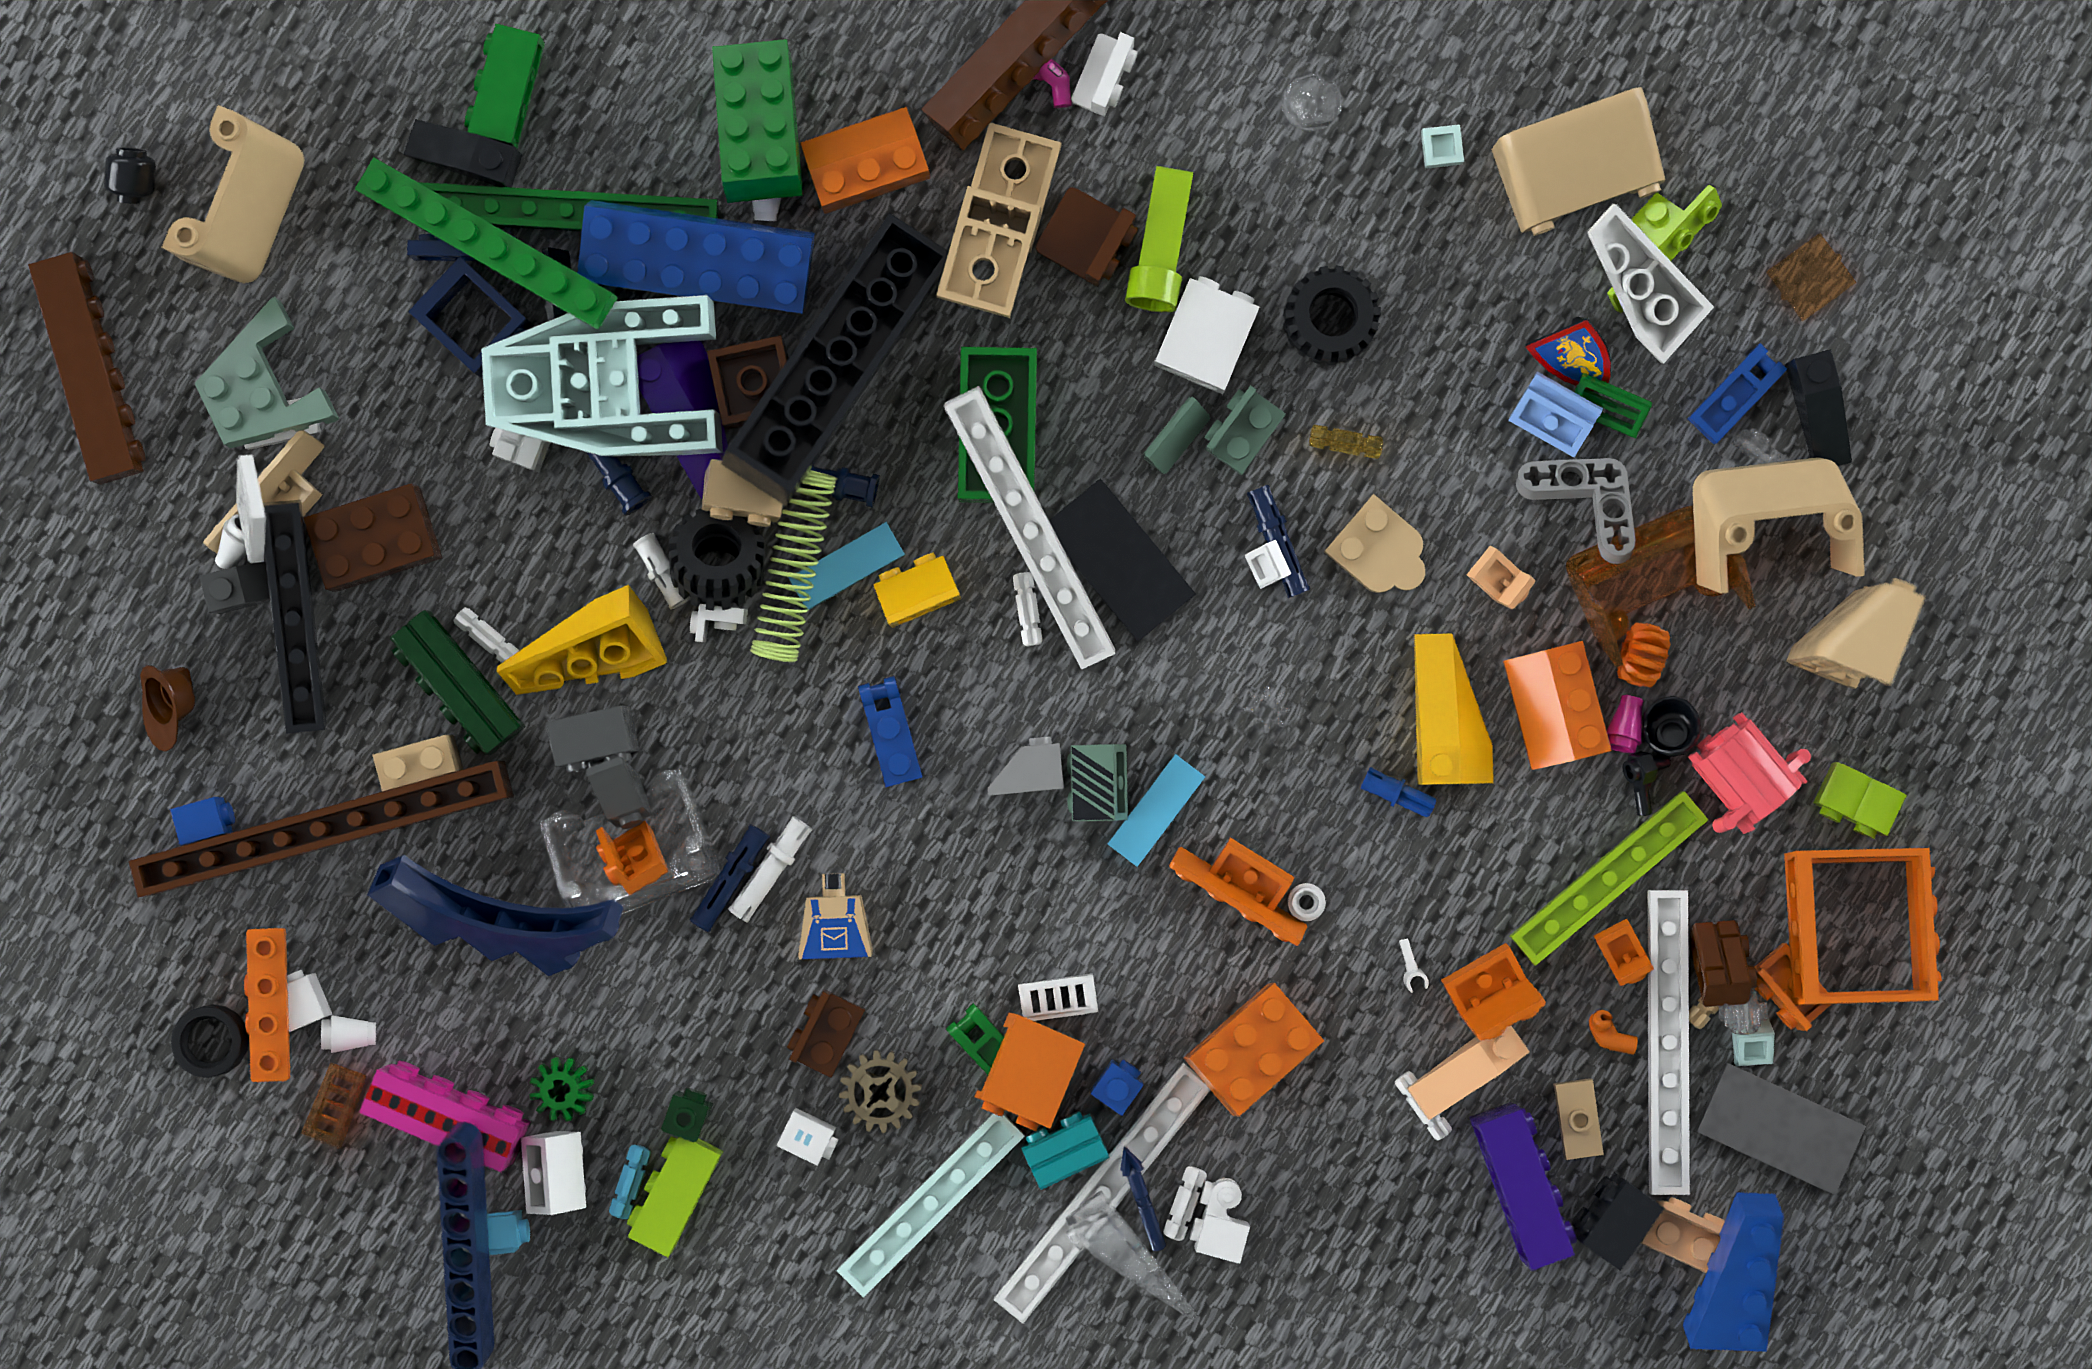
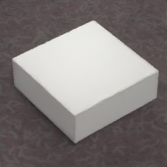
(1267, 564)

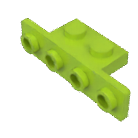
(1671, 226)

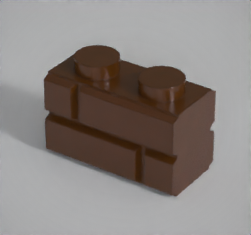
(1721, 963)

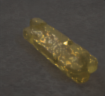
(1346, 441)

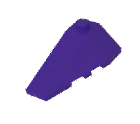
(680, 380)

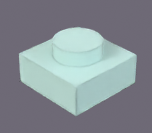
(1442, 146)

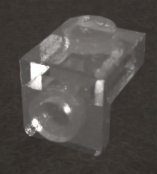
(1755, 446)

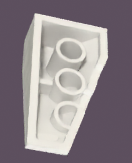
(1650, 288)

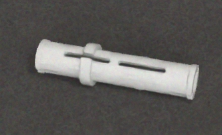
(769, 870)

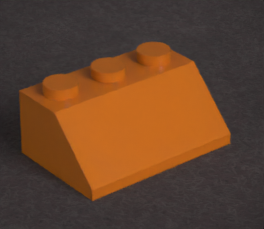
(865, 160)
(1557, 705)

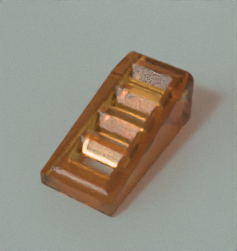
(347, 1111)

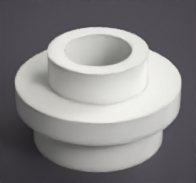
(1318, 902)

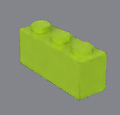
(673, 1194)

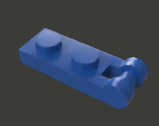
(1736, 395)
(890, 733)

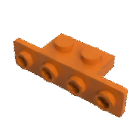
(1246, 884)
(267, 1004)

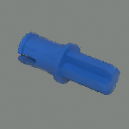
(1398, 792)

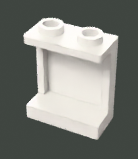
(1207, 334)

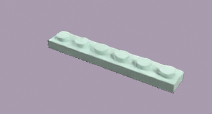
(930, 1203)

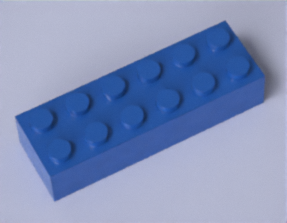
(695, 256)

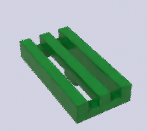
(1617, 394)

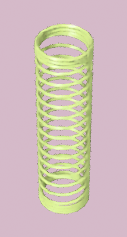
(777, 651)

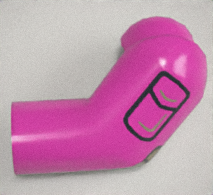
(1059, 80)

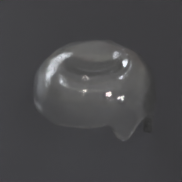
(1311, 103)

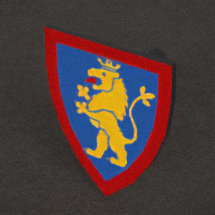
(1573, 352)

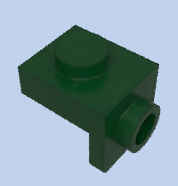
(687, 1114)

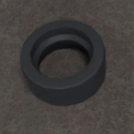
(181, 1049)

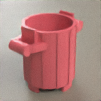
(1747, 773)

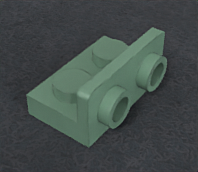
(1244, 430)

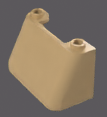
(1579, 160)
(246, 204)
(1861, 635)

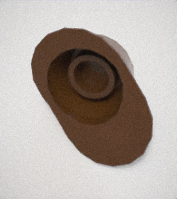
(165, 701)

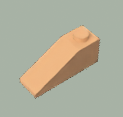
(1466, 1071)

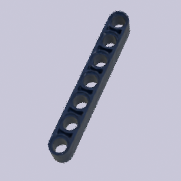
(472, 1235)

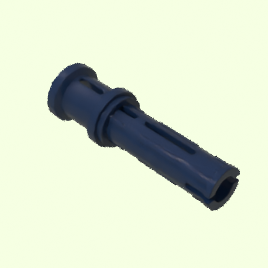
(621, 482)
(850, 485)

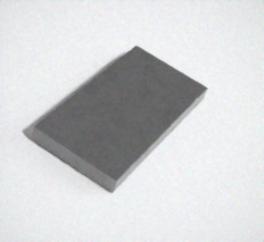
(1780, 1128)

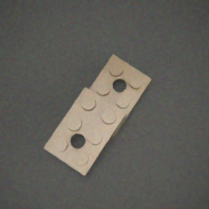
(999, 220)

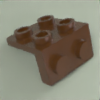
(1086, 236)

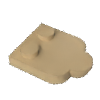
(1379, 549)

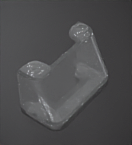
(677, 831)

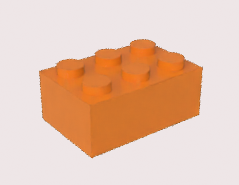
(1253, 1049)

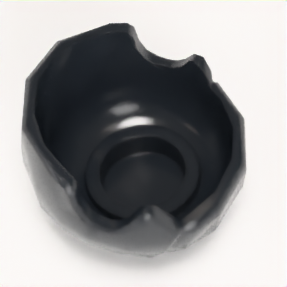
(1671, 726)

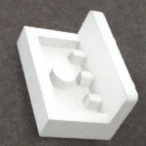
(1102, 72)

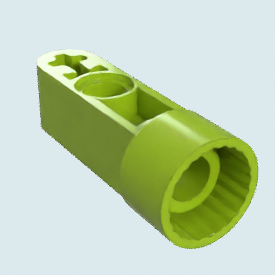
(1154, 282)

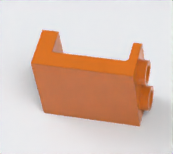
(1030, 1072)

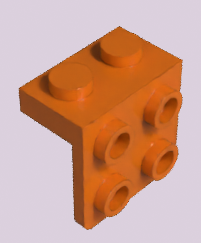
(1493, 993)

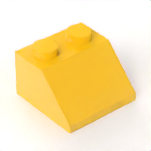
(916, 590)

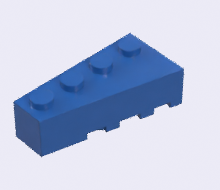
(1738, 1290)

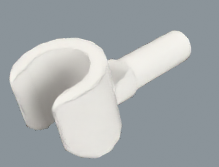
(1411, 966)

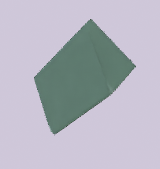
(1177, 435)

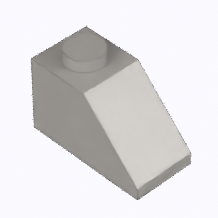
(1031, 769)

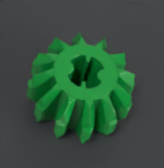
(572, 1098)

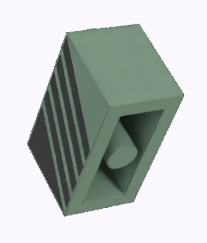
(1098, 782)

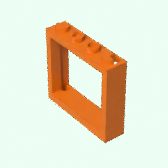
(1802, 925)

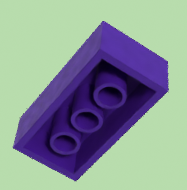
(1522, 1186)

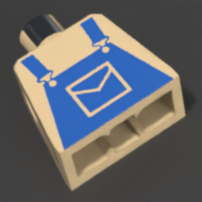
(834, 923)

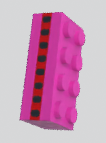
(432, 1108)

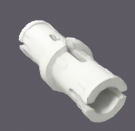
(659, 569)

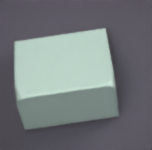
(1755, 1047)

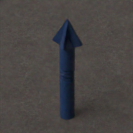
(1132, 1169)

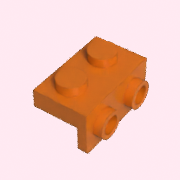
(632, 857)
(1775, 983)

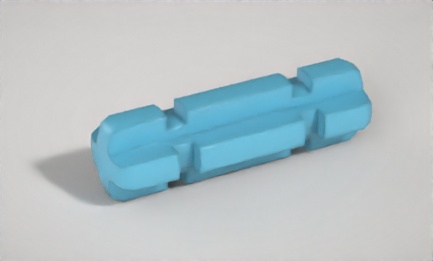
(630, 1181)

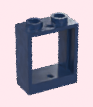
(444, 291)

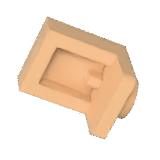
(1501, 578)

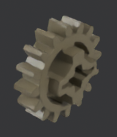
(866, 1079)

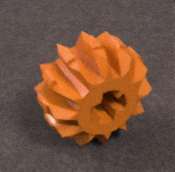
(1643, 654)

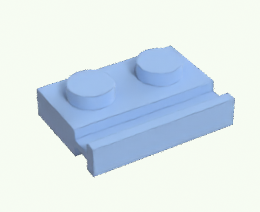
(1555, 414)

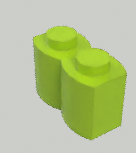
(1858, 799)

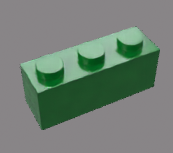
(505, 84)

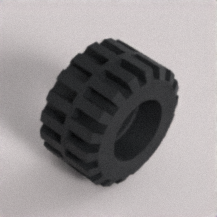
(1343, 285)
(716, 583)

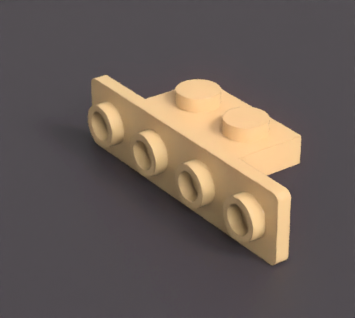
(282, 480)

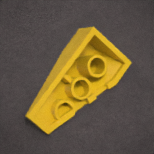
(597, 640)
(1449, 724)

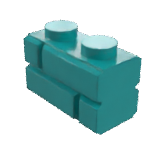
(1064, 1150)

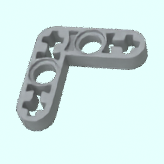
(1601, 492)

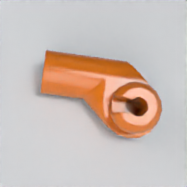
(1607, 1035)

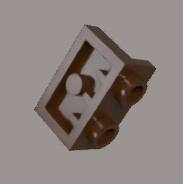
(826, 1032)

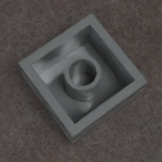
(592, 737)

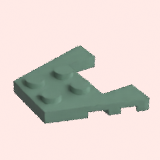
(245, 393)

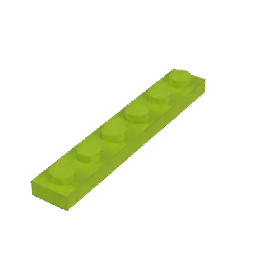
(1608, 878)

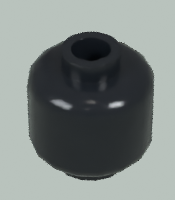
(130, 174)

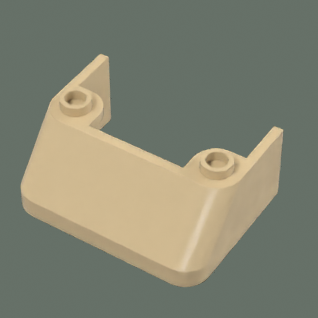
(1734, 497)

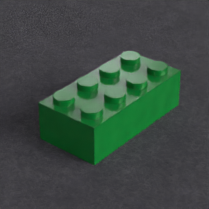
(757, 121)
(1009, 386)

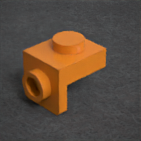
(1624, 953)

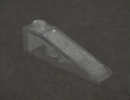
(1113, 1242)

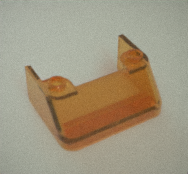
(1658, 567)

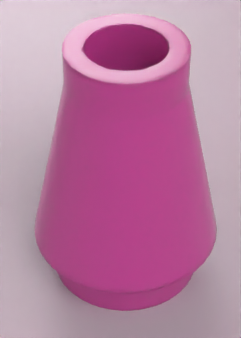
(1626, 725)

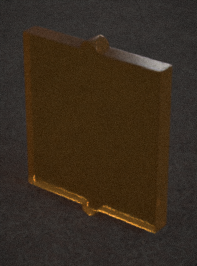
(1811, 277)

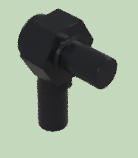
(1642, 771)

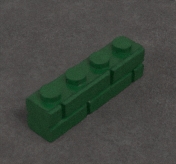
(456, 682)

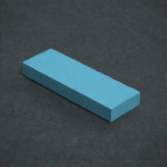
(850, 564)
(1156, 810)

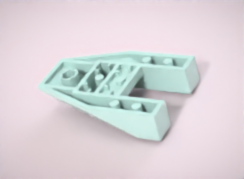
(582, 382)

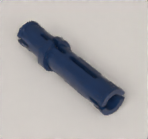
(1273, 528)
(737, 866)

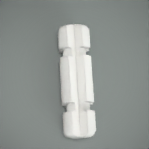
(1027, 609)
(484, 635)
(1438, 1125)
(1184, 1203)

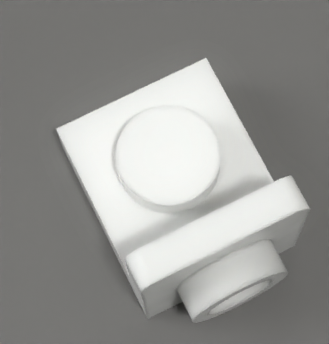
(722, 620)

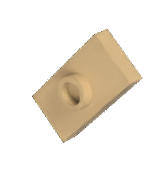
(1578, 1119)

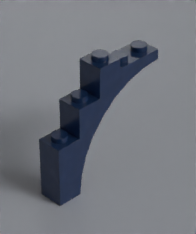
(493, 927)

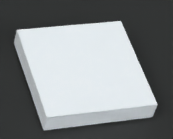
(250, 509)

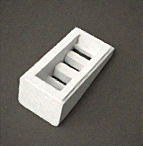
(1089, 995)

